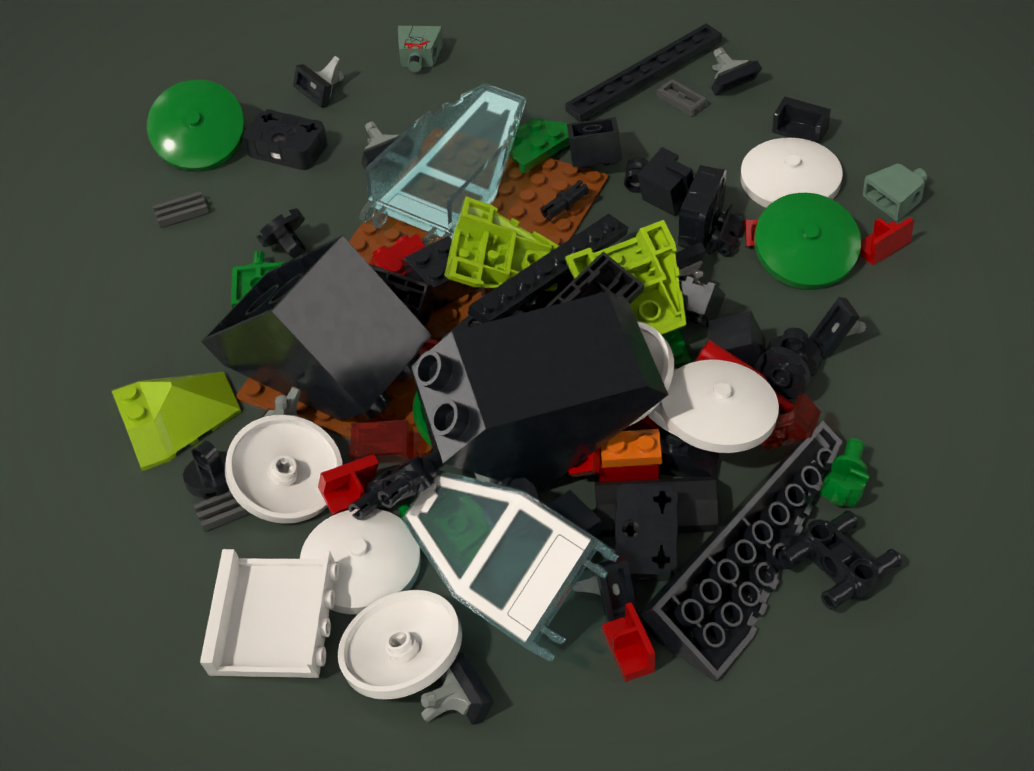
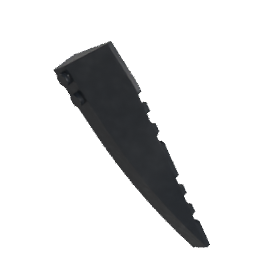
(724, 586)

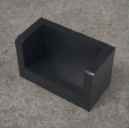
(801, 120)

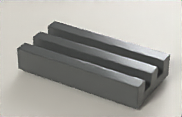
(679, 98)
(180, 209)
(216, 505)

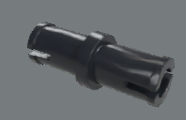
(564, 200)

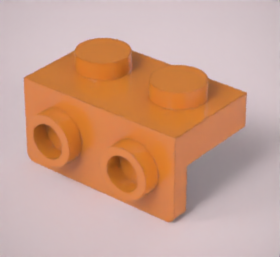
(632, 449)

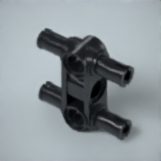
(398, 484)
(840, 559)

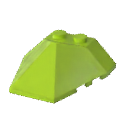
(491, 248)
(652, 262)
(173, 412)

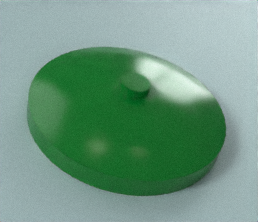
(196, 125)
(807, 241)

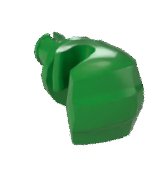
(848, 476)

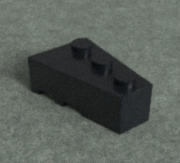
(701, 300)

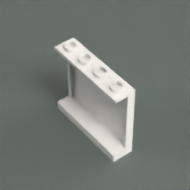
(269, 616)

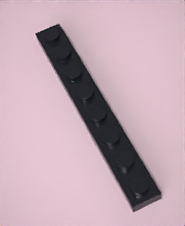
(643, 72)
(545, 271)

